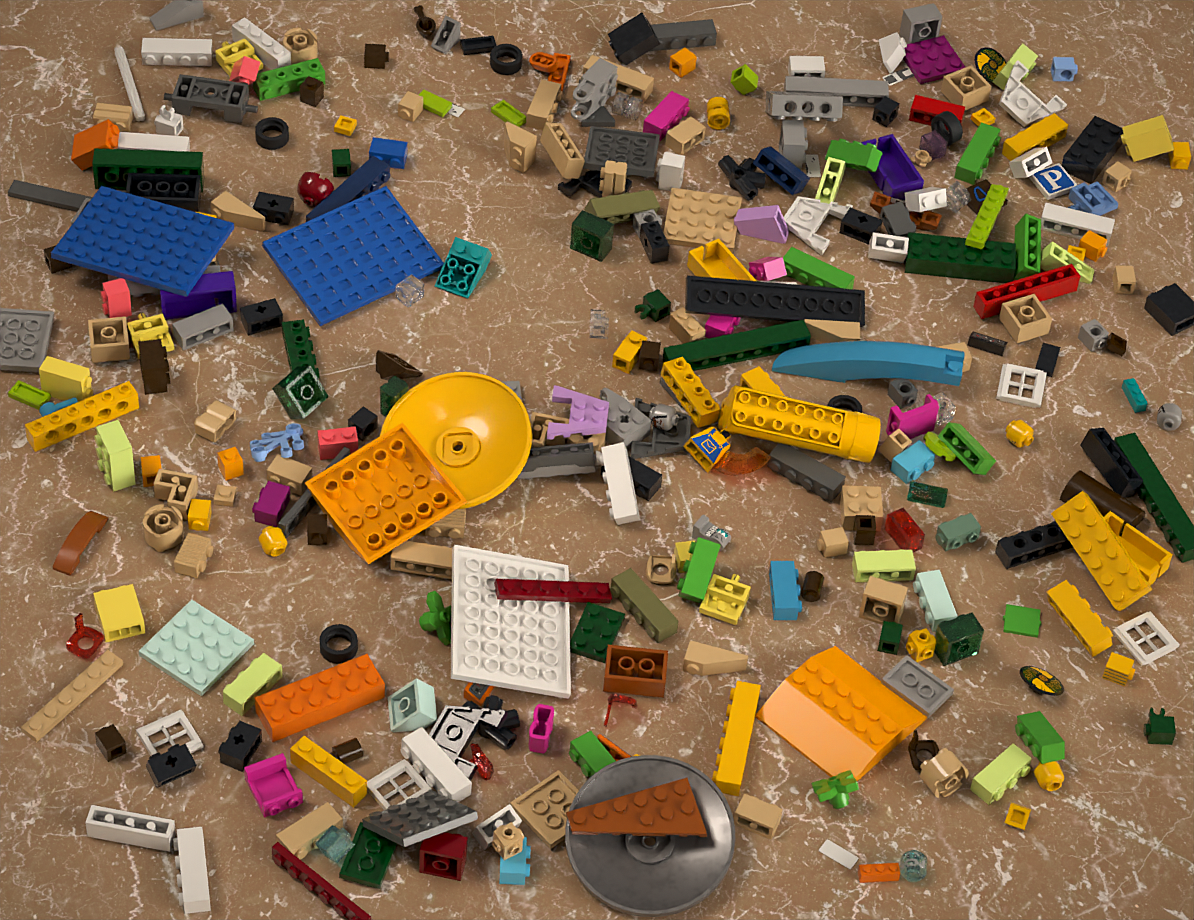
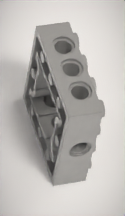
(817, 105)

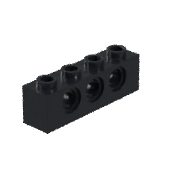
(1031, 545)

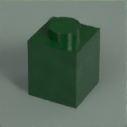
(341, 163)
(890, 637)

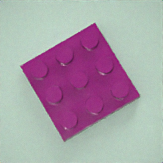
(932, 59)

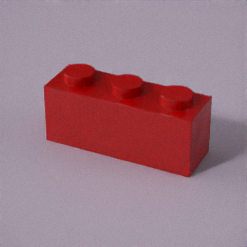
(925, 108)

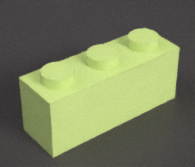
(1023, 55)
(887, 565)
(252, 682)
(1001, 774)

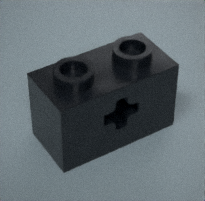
(274, 207)
(859, 225)
(654, 242)
(261, 316)
(240, 745)
(163, 774)

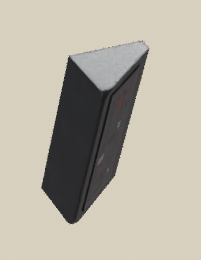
(987, 343)

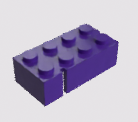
(895, 170)
(201, 297)

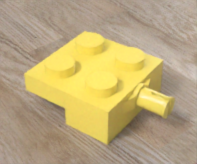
(233, 52)
(149, 329)
(725, 599)

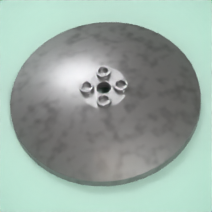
(661, 876)

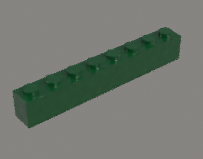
(740, 346)
(1159, 498)

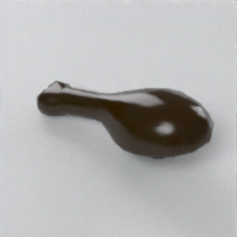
(424, 25)

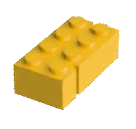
(717, 262)
(1146, 554)

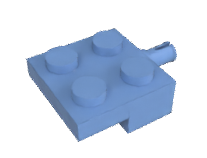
(1092, 199)

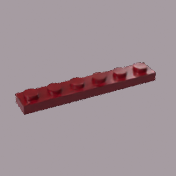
(552, 591)
(314, 882)

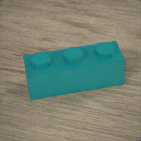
(1134, 395)

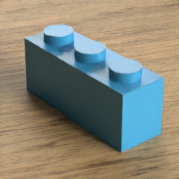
(784, 590)

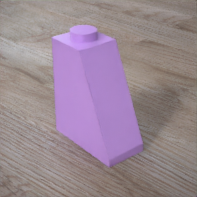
(762, 223)

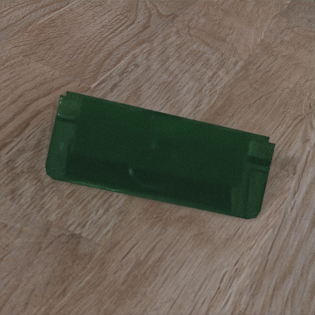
(927, 494)

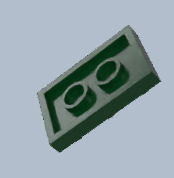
(596, 631)
(368, 858)

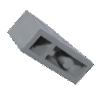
(176, 13)

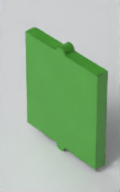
(1022, 620)

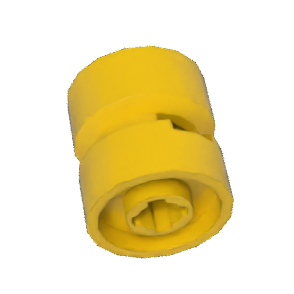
(718, 113)

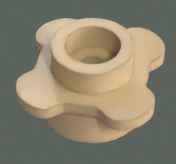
(921, 158)

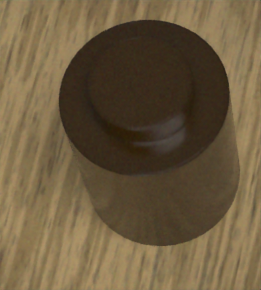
(812, 586)
(347, 751)

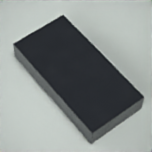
(477, 45)
(1047, 358)

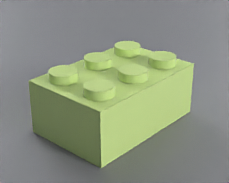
(115, 455)

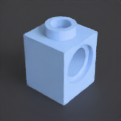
(1063, 69)

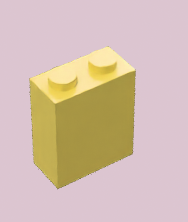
(1147, 138)
(65, 379)
(119, 613)

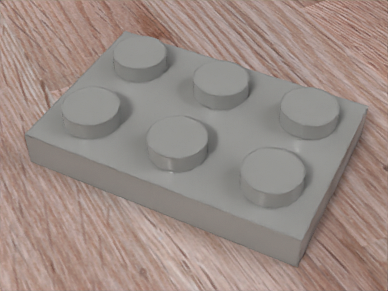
(917, 686)

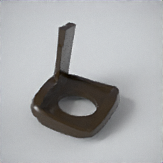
(917, 745)

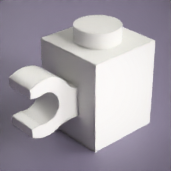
(168, 122)

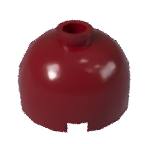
(313, 189)

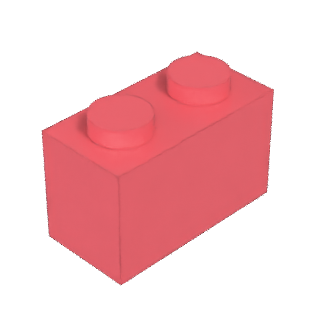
(245, 70)
(116, 298)
(334, 440)

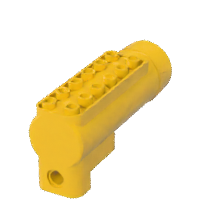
(800, 423)

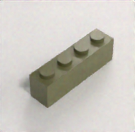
(622, 207)
(644, 605)

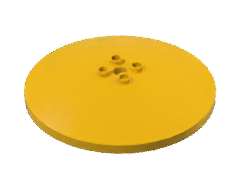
(471, 413)

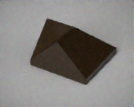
(392, 365)

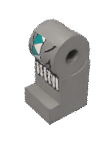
(710, 532)

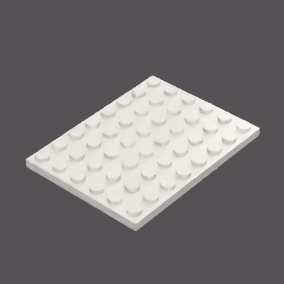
(508, 641)

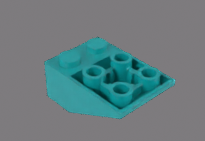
(463, 267)

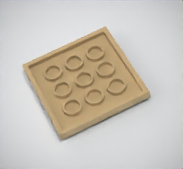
(700, 218)

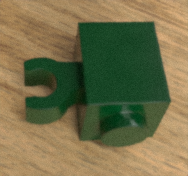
(654, 305)
(1159, 728)

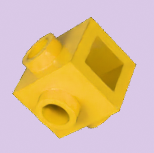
(921, 645)

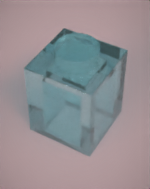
(335, 843)

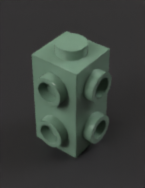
(958, 532)

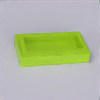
(435, 103)
(508, 113)
(29, 395)

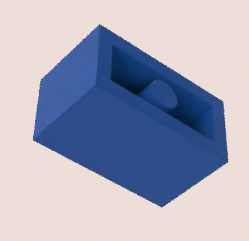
(389, 151)

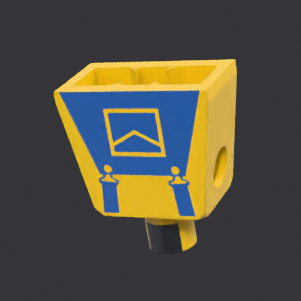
(708, 446)

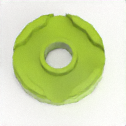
(937, 446)

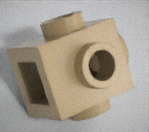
(507, 840)

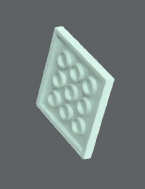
(196, 647)

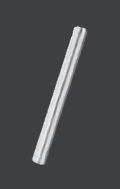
(129, 84)

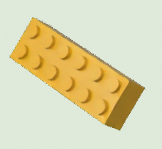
(1101, 551)

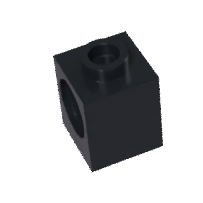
(885, 111)
(364, 421)

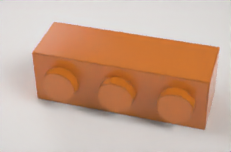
(878, 872)

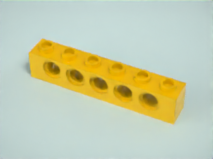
(82, 416)

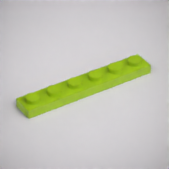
(987, 216)

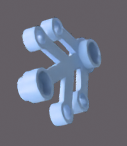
(276, 439)

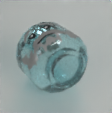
(913, 866)

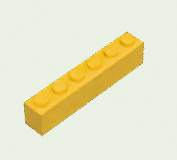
(737, 737)

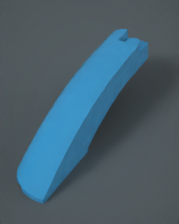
(872, 360)

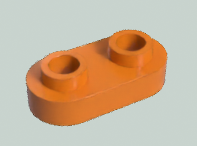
(544, 62)

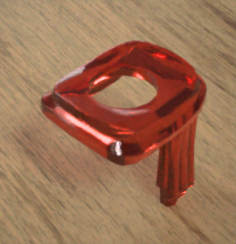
(81, 632)
(618, 698)
(484, 765)

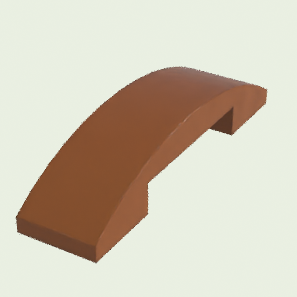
(925, 221)
(77, 540)

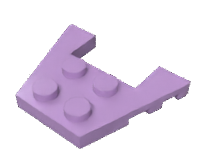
(587, 414)

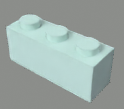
(934, 598)

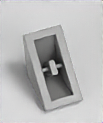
(447, 35)

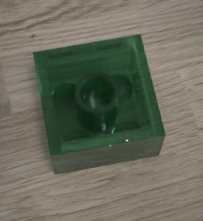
(591, 236)
(300, 392)
(958, 638)

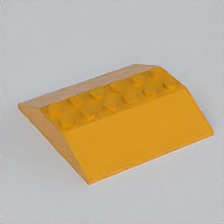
(384, 494)
(839, 714)

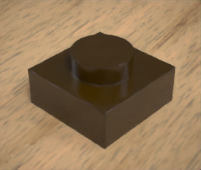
(1116, 344)

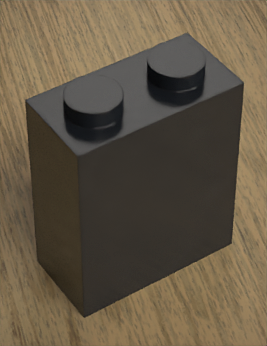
(633, 39)
(1171, 309)

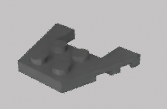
(662, 440)

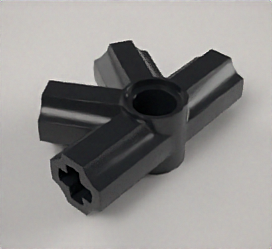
(743, 176)
(502, 737)

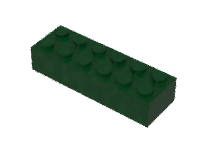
(113, 165)
(953, 259)

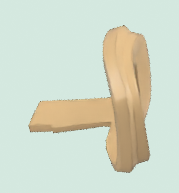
(668, 561)

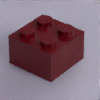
(444, 855)

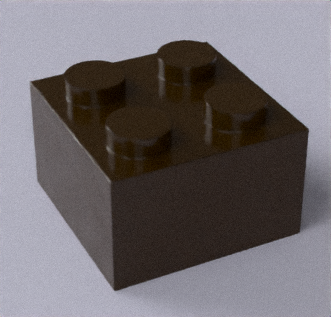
(154, 366)

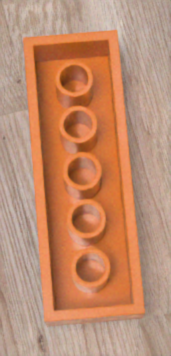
(319, 697)

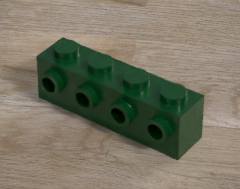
(298, 345)

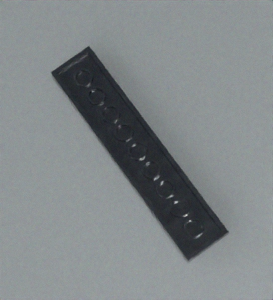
(772, 300)

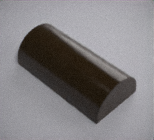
(1103, 498)

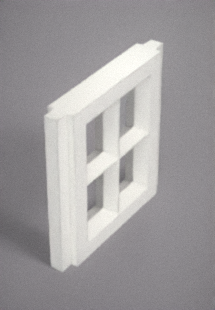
(1037, 389)
(1132, 646)
(165, 722)
(391, 773)

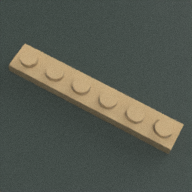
(71, 696)

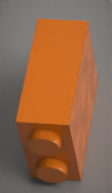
(100, 136)

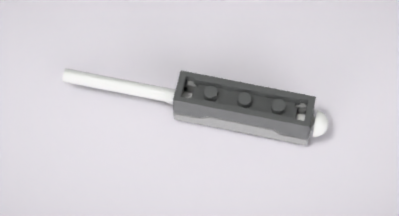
(560, 460)

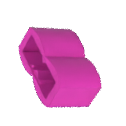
(541, 728)

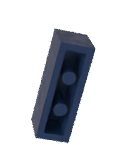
(781, 170)

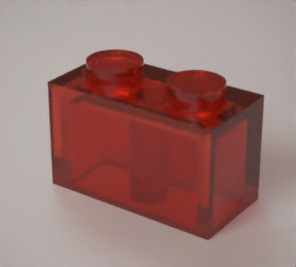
(904, 530)

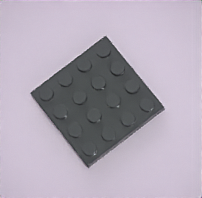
(625, 146)
(419, 818)

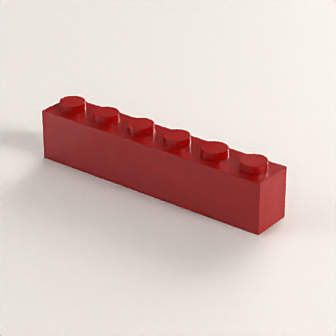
(1043, 285)

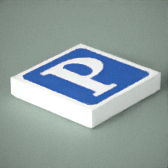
(1053, 181)

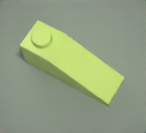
(830, 180)
(1054, 257)

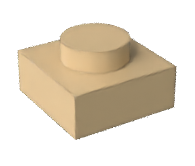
(225, 495)

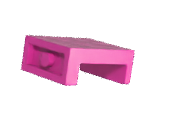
(916, 421)
(272, 785)

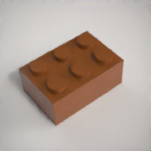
(635, 671)

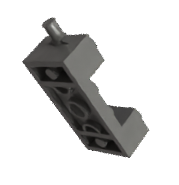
(227, 96)

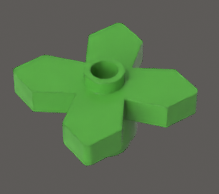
(437, 618)
(836, 789)

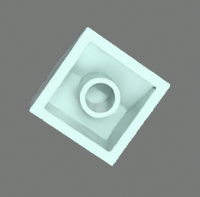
(412, 707)

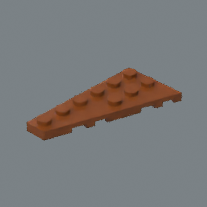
(649, 812)

